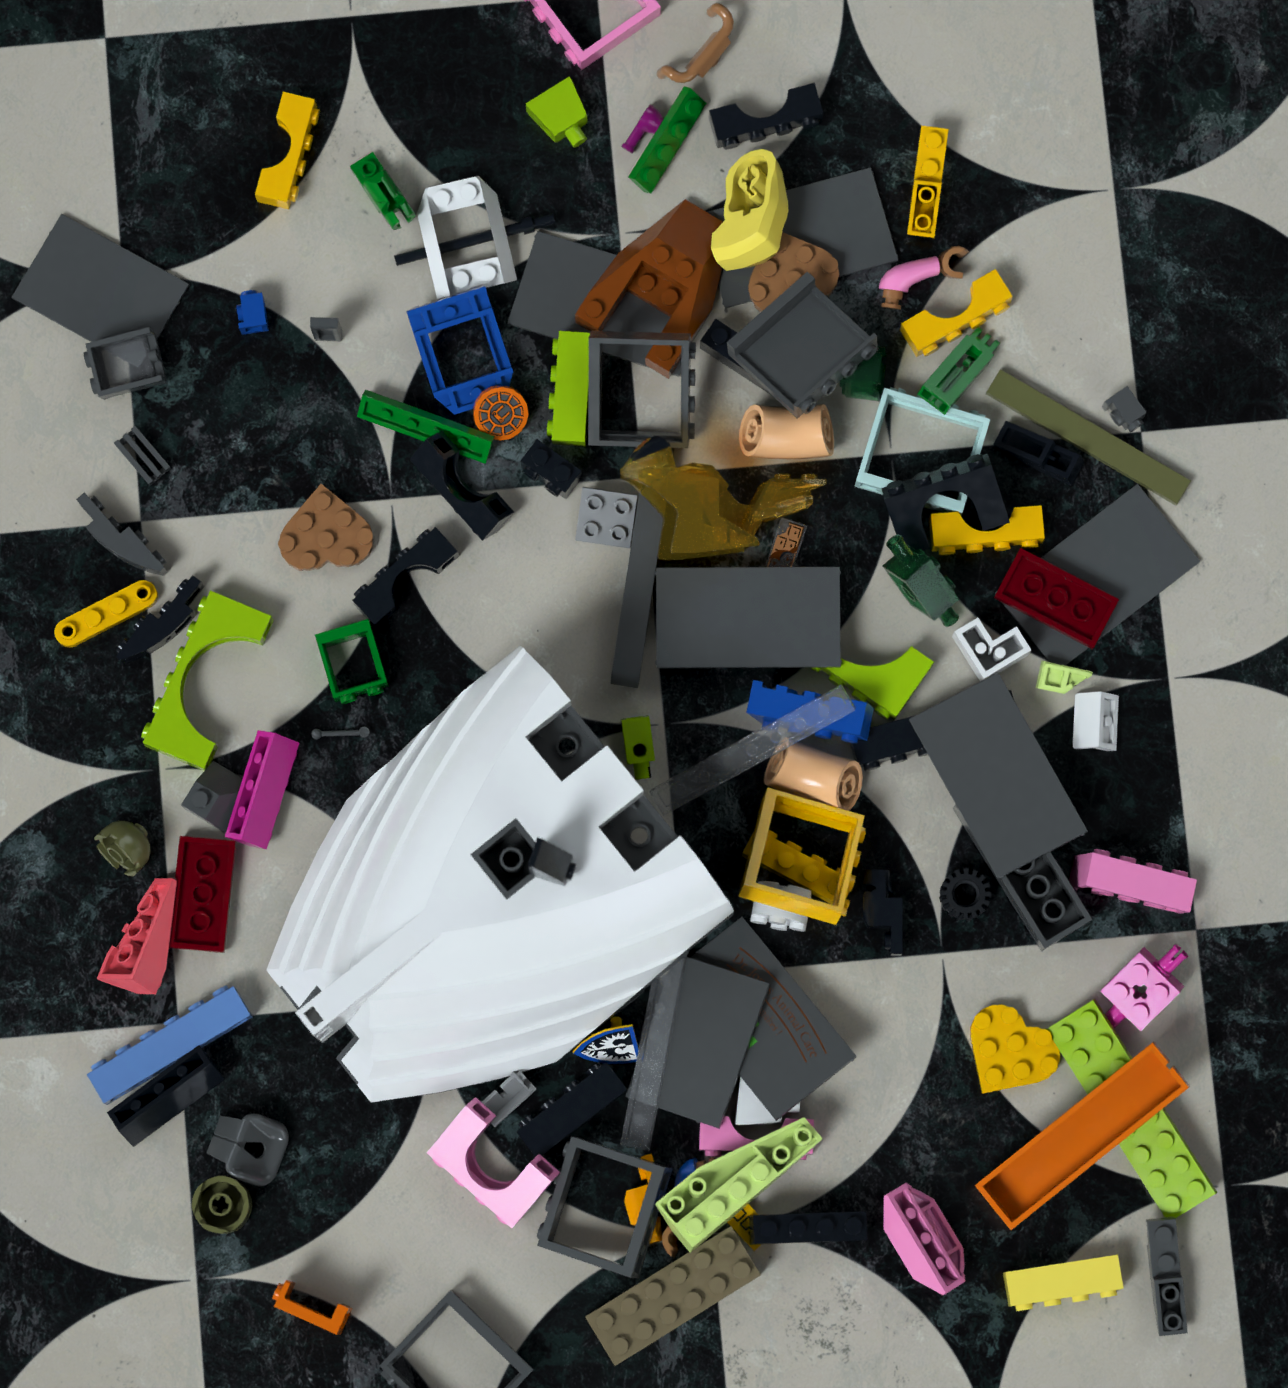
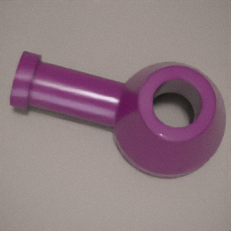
(647, 123)

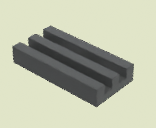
(127, 438)

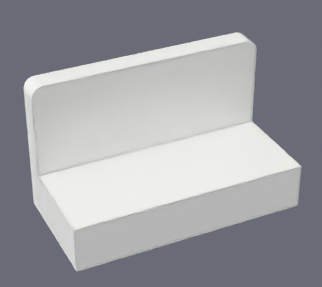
(1095, 721)

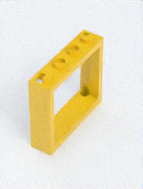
(817, 813)

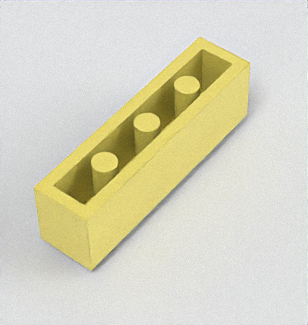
(1063, 1280)

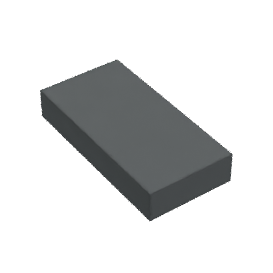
(326, 329)

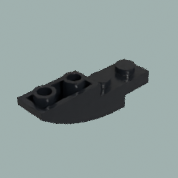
(153, 632)

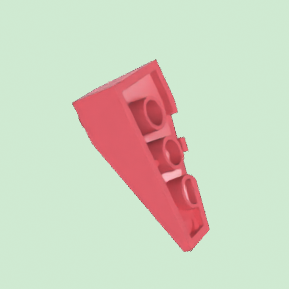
(143, 951)

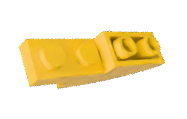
(927, 181)

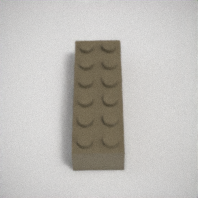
(673, 1296)

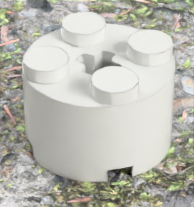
(780, 918)

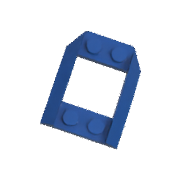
(450, 312)

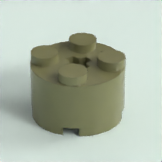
(229, 1219)

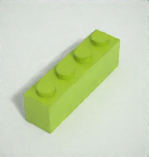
(571, 389)

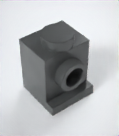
(1125, 409)

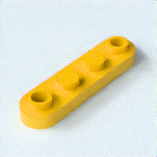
(106, 613)

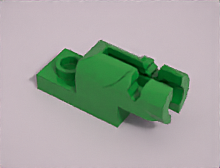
(382, 190)

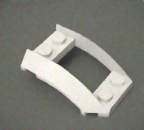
(470, 275)

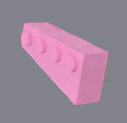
(1133, 881)

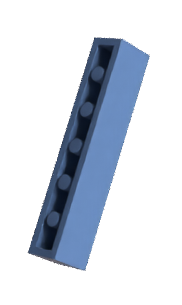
(163, 1048)

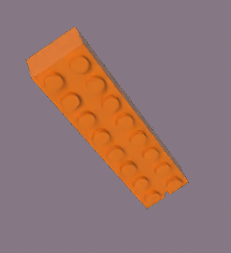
(1082, 1135)

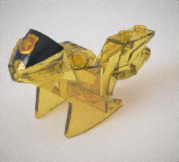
(698, 508)

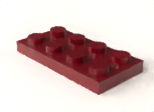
(1056, 598)
(202, 894)

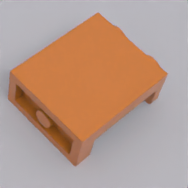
(335, 1324)

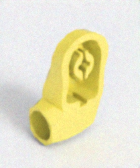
(752, 212)

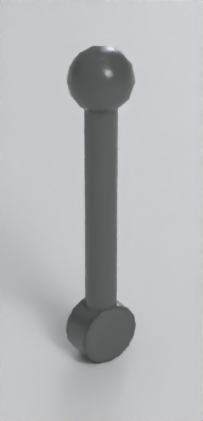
(363, 732)

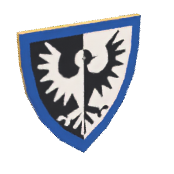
(610, 1045)

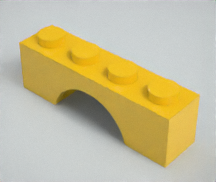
(278, 183)
(927, 331)
(952, 533)

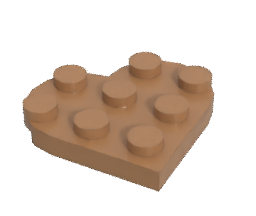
(787, 266)
(324, 533)

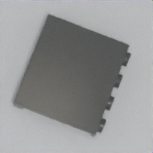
(801, 346)

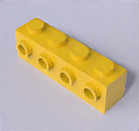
(798, 868)

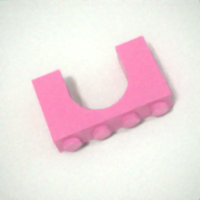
(456, 1154)

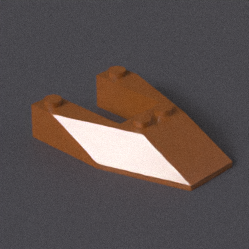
(669, 270)

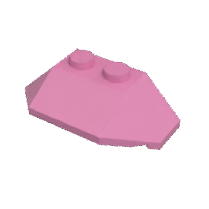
(923, 1239)

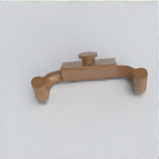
(708, 54)

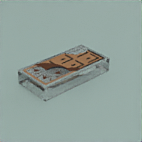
(786, 544)

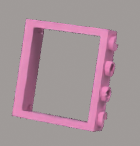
(574, 53)

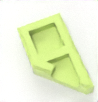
(1060, 677)

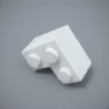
(989, 655)

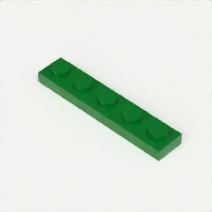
(423, 425)

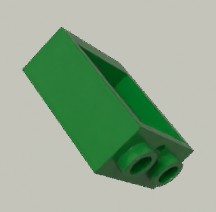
(342, 635)

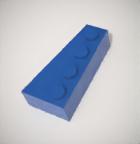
(769, 705)

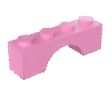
(727, 1139)

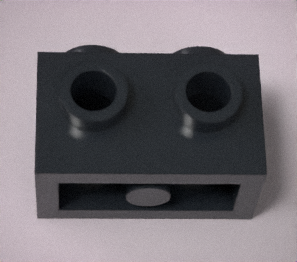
(551, 469)

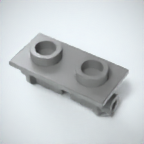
(516, 1090)

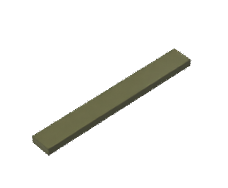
(1088, 437)

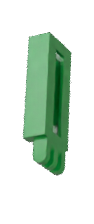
(950, 381)

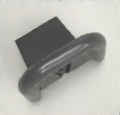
(230, 1141)

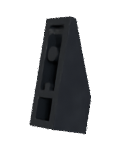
(551, 863)

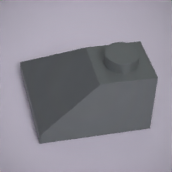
(214, 796)

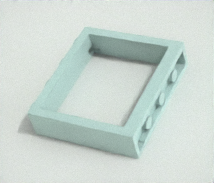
(917, 404)

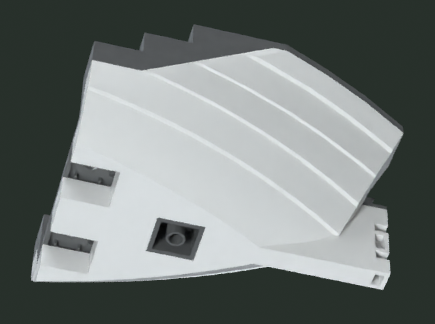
(438, 935)

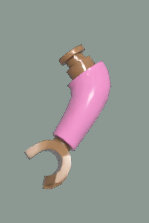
(904, 275)

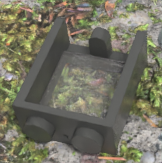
(125, 363)

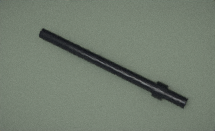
(526, 225)

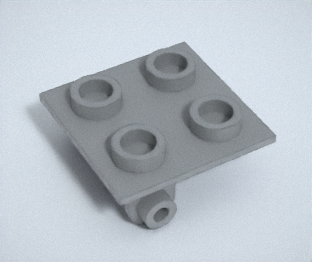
(606, 517)

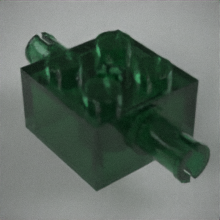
(921, 581)

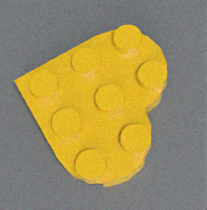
(1008, 1051)

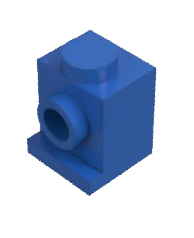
(252, 312)

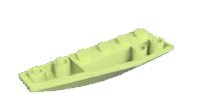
(732, 1181)

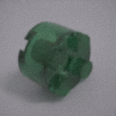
(867, 379)

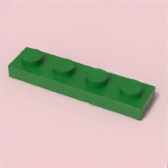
(667, 140)

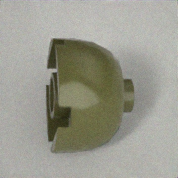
(124, 845)

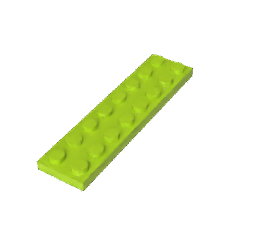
(1157, 1146)

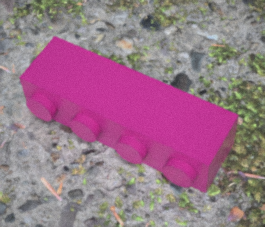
(262, 789)

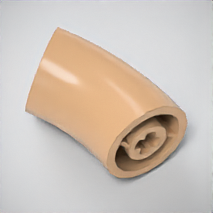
(778, 434)
(815, 776)

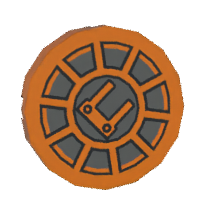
(500, 412)

